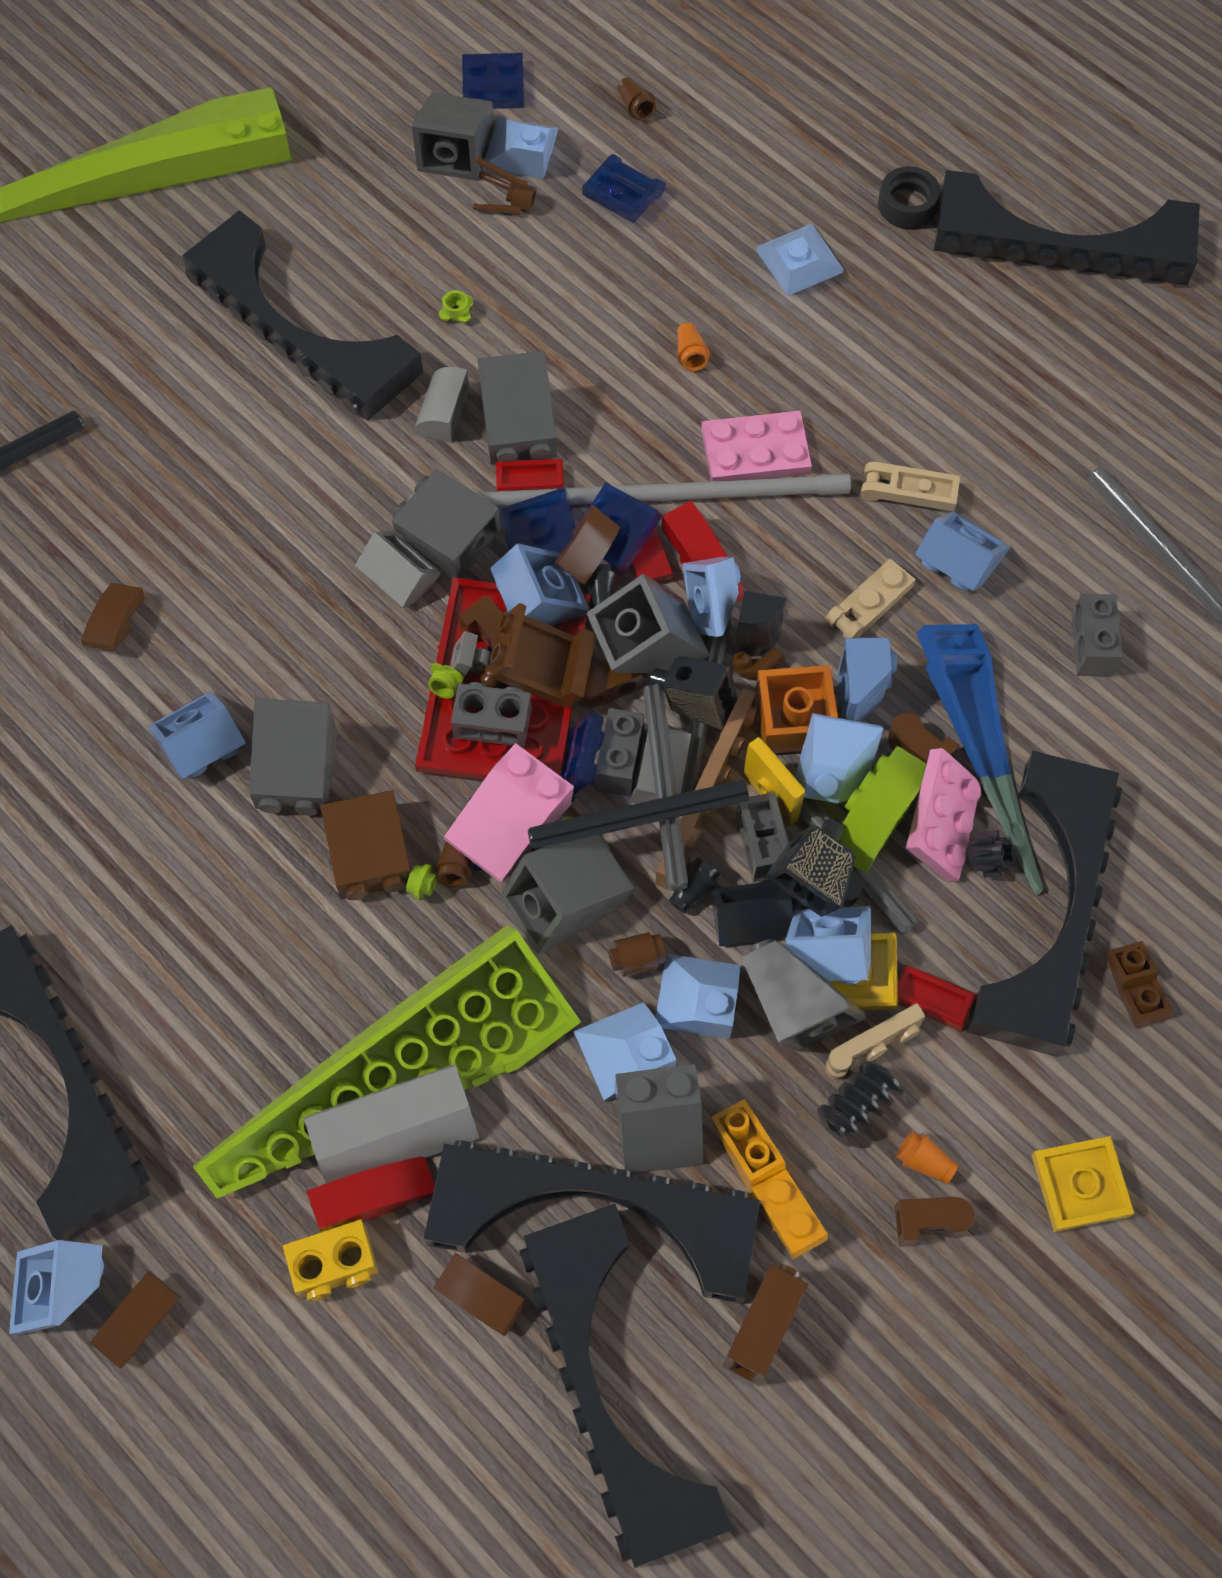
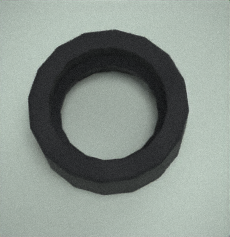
(914, 179)

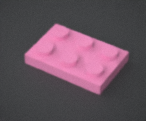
(756, 447)
(944, 815)

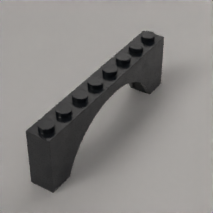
(978, 226)
(358, 373)
(1038, 1003)
(95, 1169)
(484, 1186)
(652, 1506)

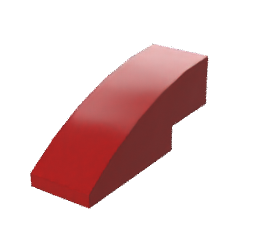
(692, 536)
(371, 1193)

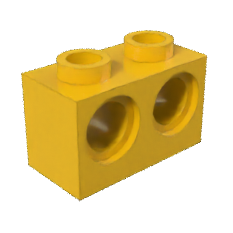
(328, 1249)

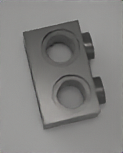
(1096, 635)
(489, 723)
(619, 752)
(761, 833)

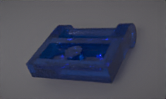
(619, 194)
(584, 741)

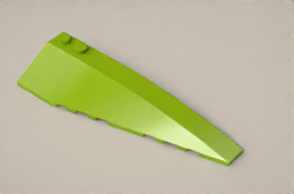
(187, 147)
(480, 1014)

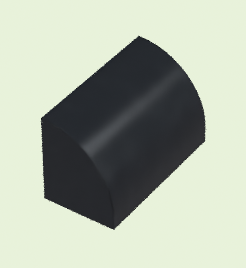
(759, 623)
(751, 913)

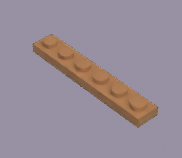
(716, 770)

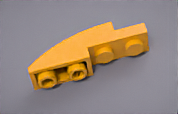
(768, 1180)

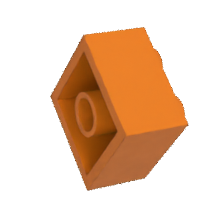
(787, 703)

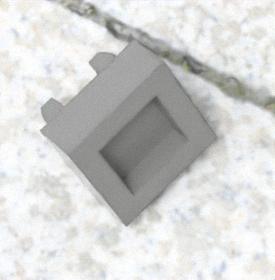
(467, 656)

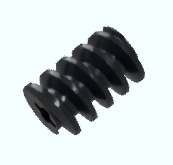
(857, 1100)

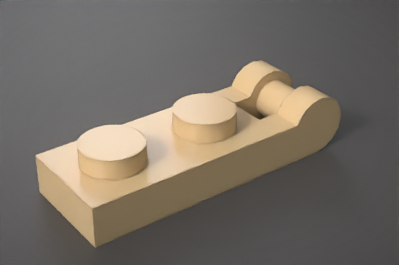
(910, 486)
(871, 600)
(873, 1041)

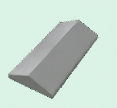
(392, 1125)

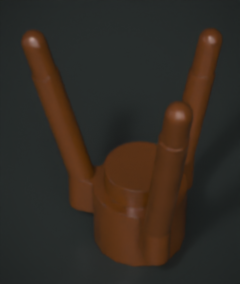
(519, 192)

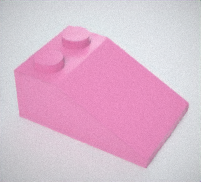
(510, 800)

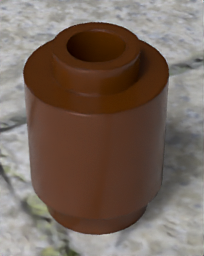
(637, 954)

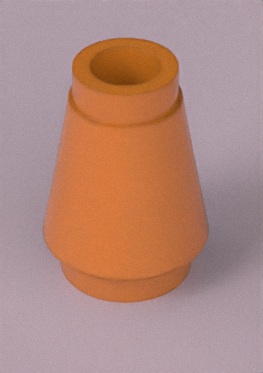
(692, 350)
(925, 1157)

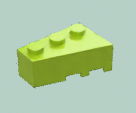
(881, 804)

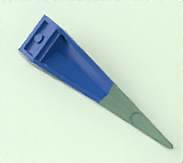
(965, 683)

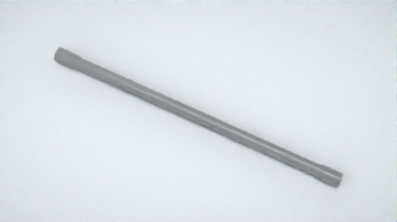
(822, 485)

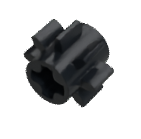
(991, 854)

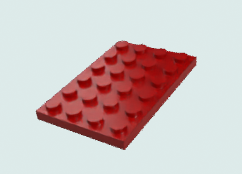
(469, 759)

